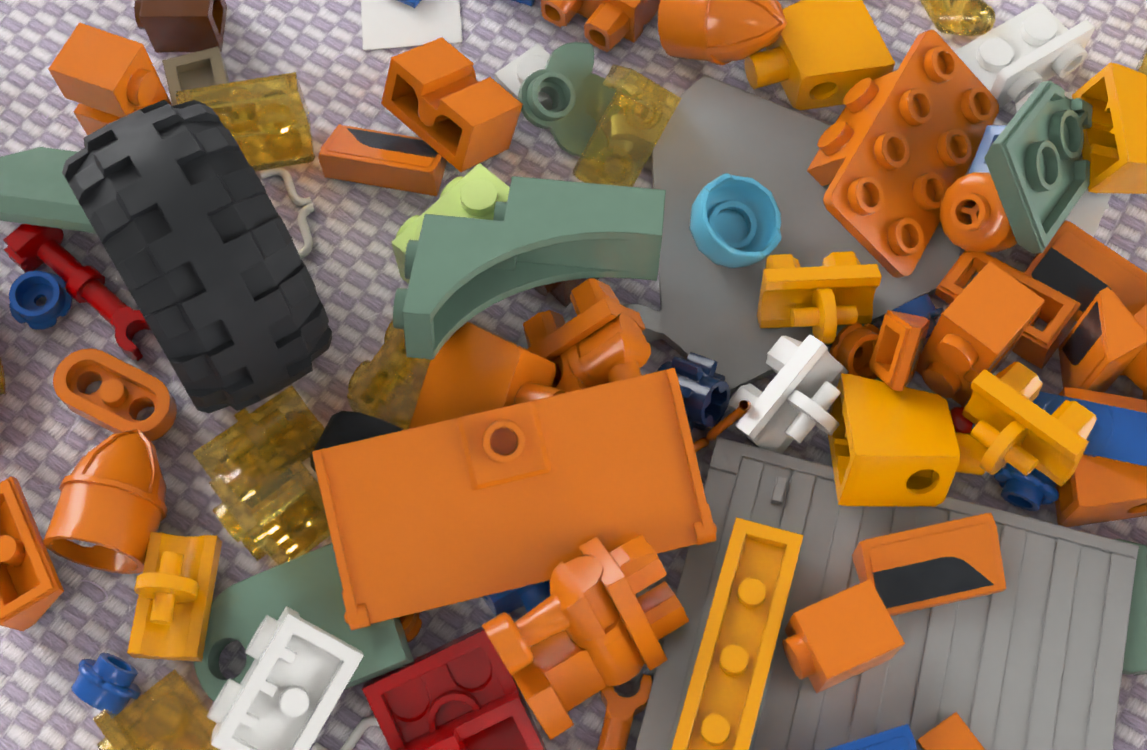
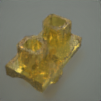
(262, 442)

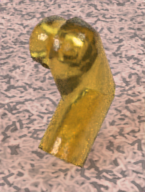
(960, 16)

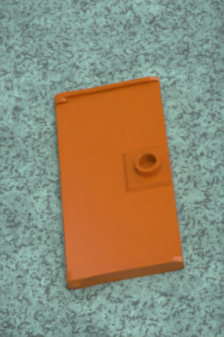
(510, 495)

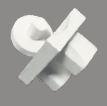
(794, 398)

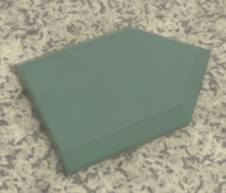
(1040, 164)
(37, 191)

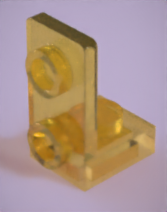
(626, 129)

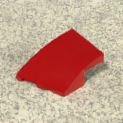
(453, 701)

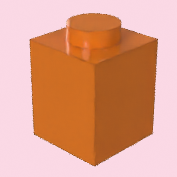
(841, 637)

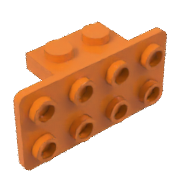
(902, 149)

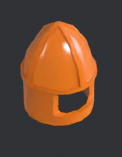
(718, 28)
(110, 501)

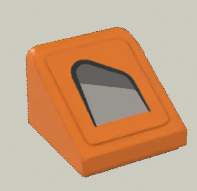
(898, 348)

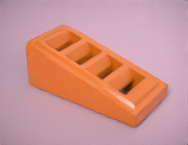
(1057, 310)

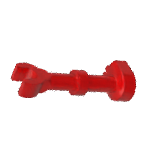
(34, 245)

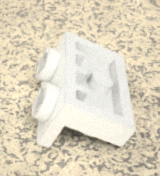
(1025, 53)
(287, 688)

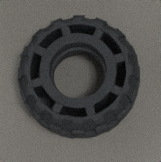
(201, 253)

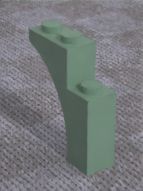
(536, 238)

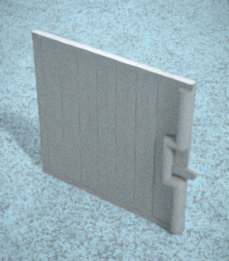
(1014, 664)

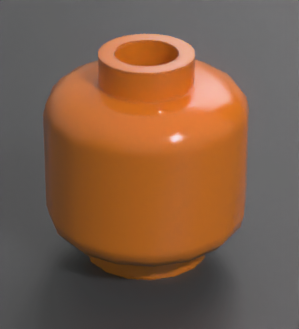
(975, 216)

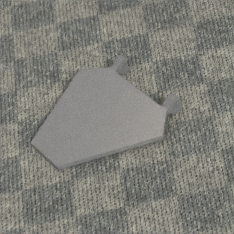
(716, 306)

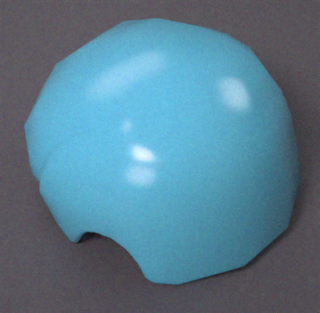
(735, 221)

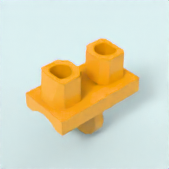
(817, 296)
(1020, 430)
(174, 597)

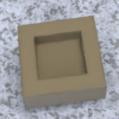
(195, 71)

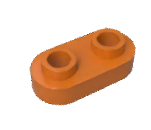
(119, 398)

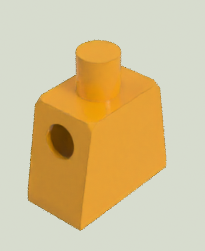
(821, 53)
(1118, 131)
(896, 445)

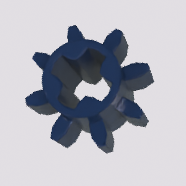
(702, 390)

